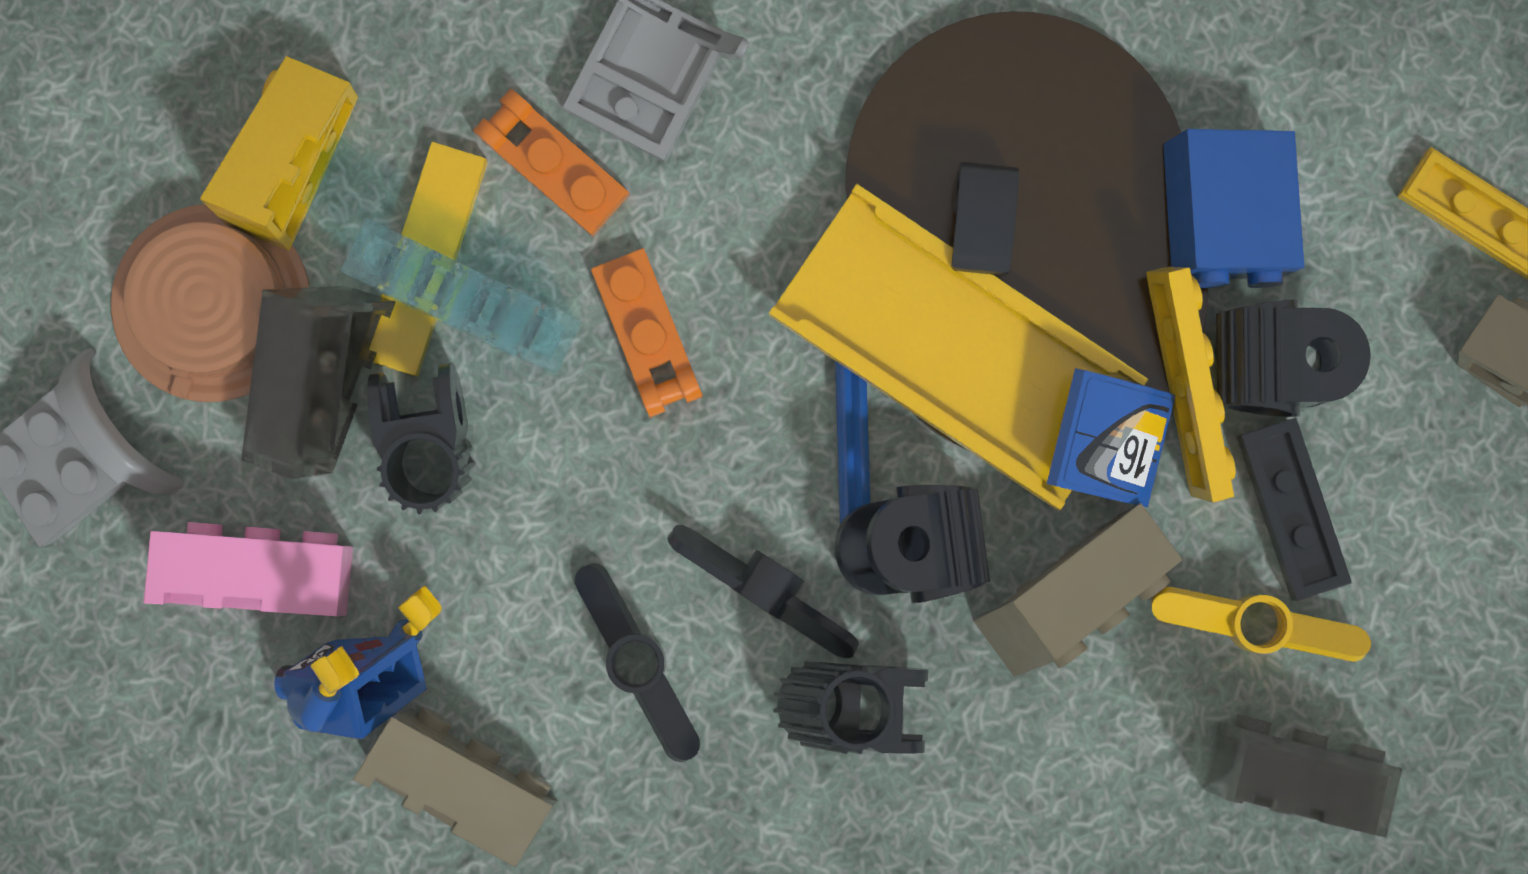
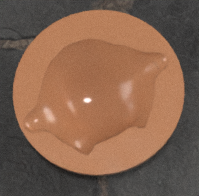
(193, 303)

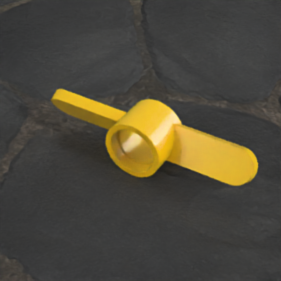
(1293, 629)

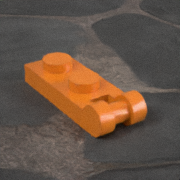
(553, 164)
(645, 330)

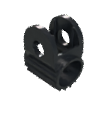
(1265, 360)
(442, 426)
(916, 543)
(805, 697)

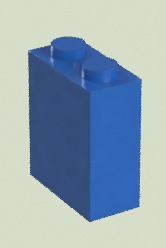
(1234, 205)

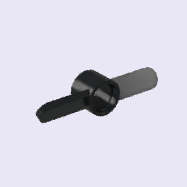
(766, 586)
(653, 696)

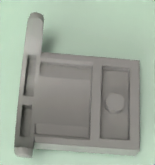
(649, 73)
(70, 458)

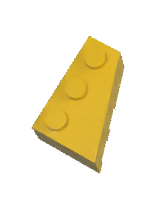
(281, 153)

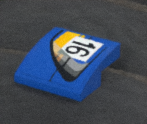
(1111, 438)

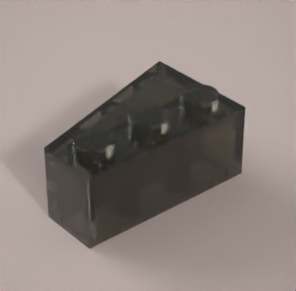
(305, 374)
(1302, 776)

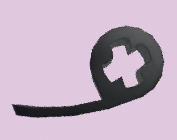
(984, 218)

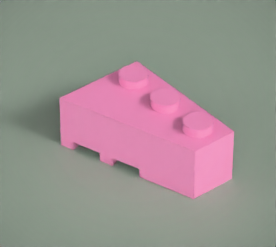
(249, 571)

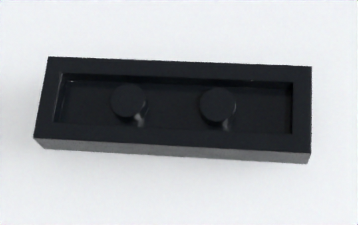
(1294, 509)

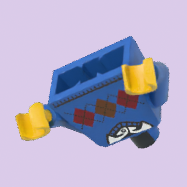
(359, 682)

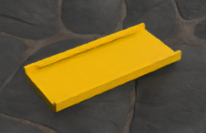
(942, 339)

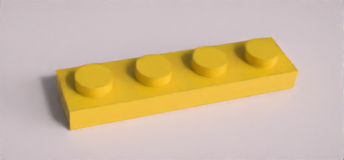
(1187, 362)

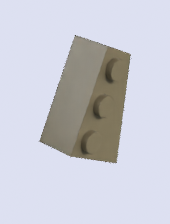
(1499, 350)
(1081, 593)
(458, 784)

